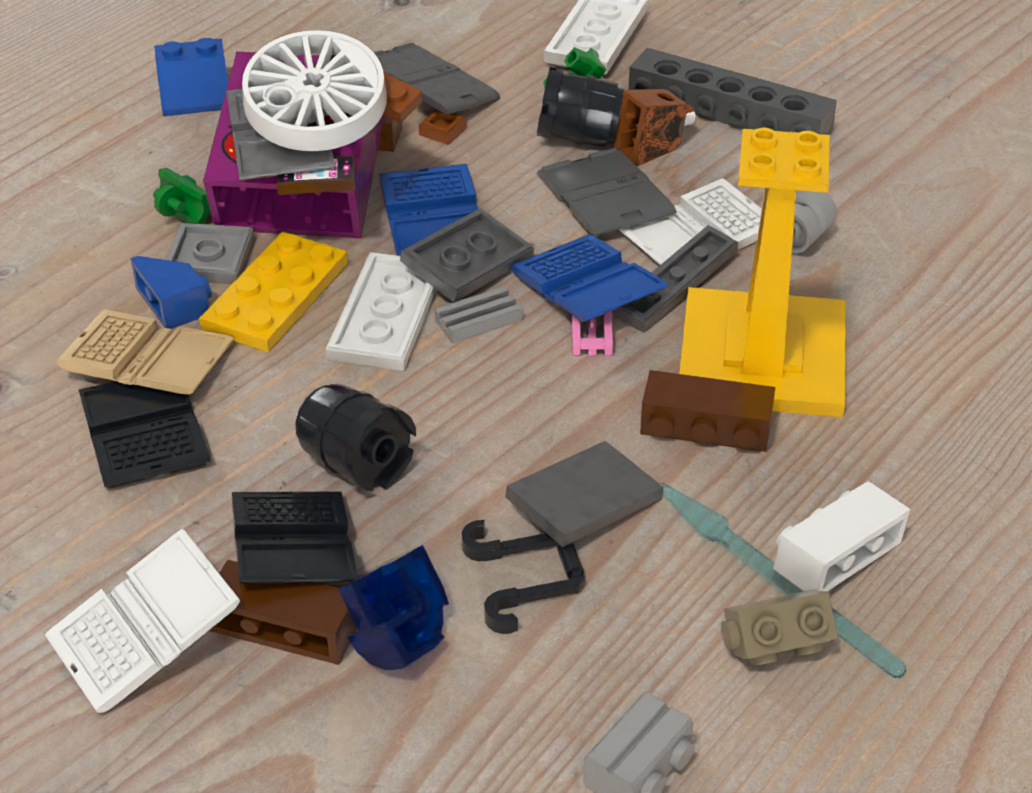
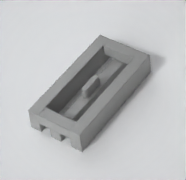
(478, 314)

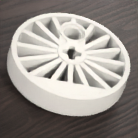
(288, 96)

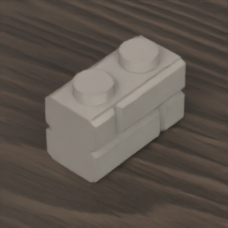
(640, 749)

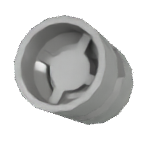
(812, 217)

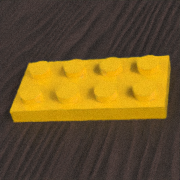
(274, 291)

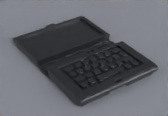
(141, 432)
(292, 537)

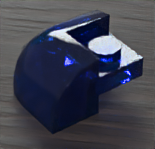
(396, 610)

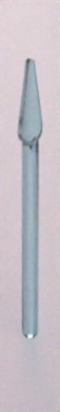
(715, 528)

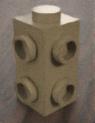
(778, 625)

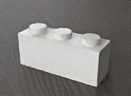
(840, 538)

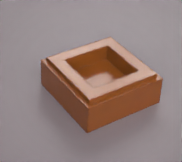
(442, 126)

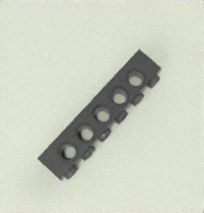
(732, 95)

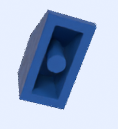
(171, 290)

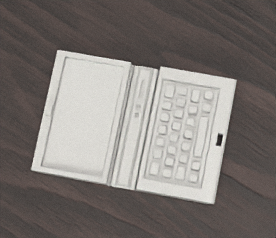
(712, 205)
(143, 621)

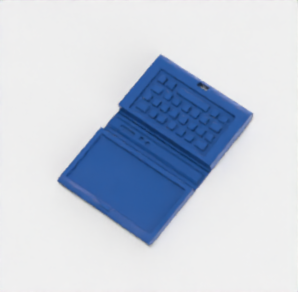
(425, 201)
(587, 277)

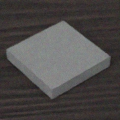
(212, 250)

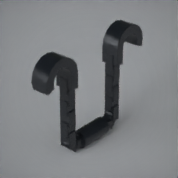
(512, 597)

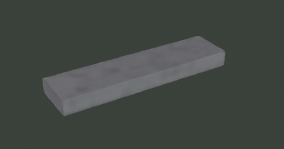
(682, 270)

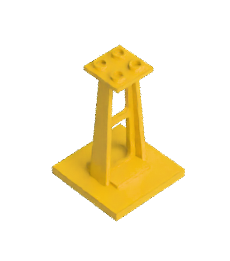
(767, 332)

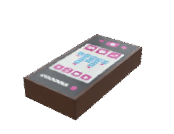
(324, 180)

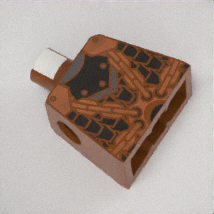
(651, 124)

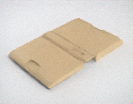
(139, 353)

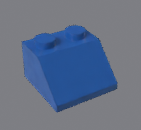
(191, 76)

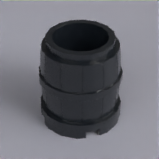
(580, 108)
(355, 435)

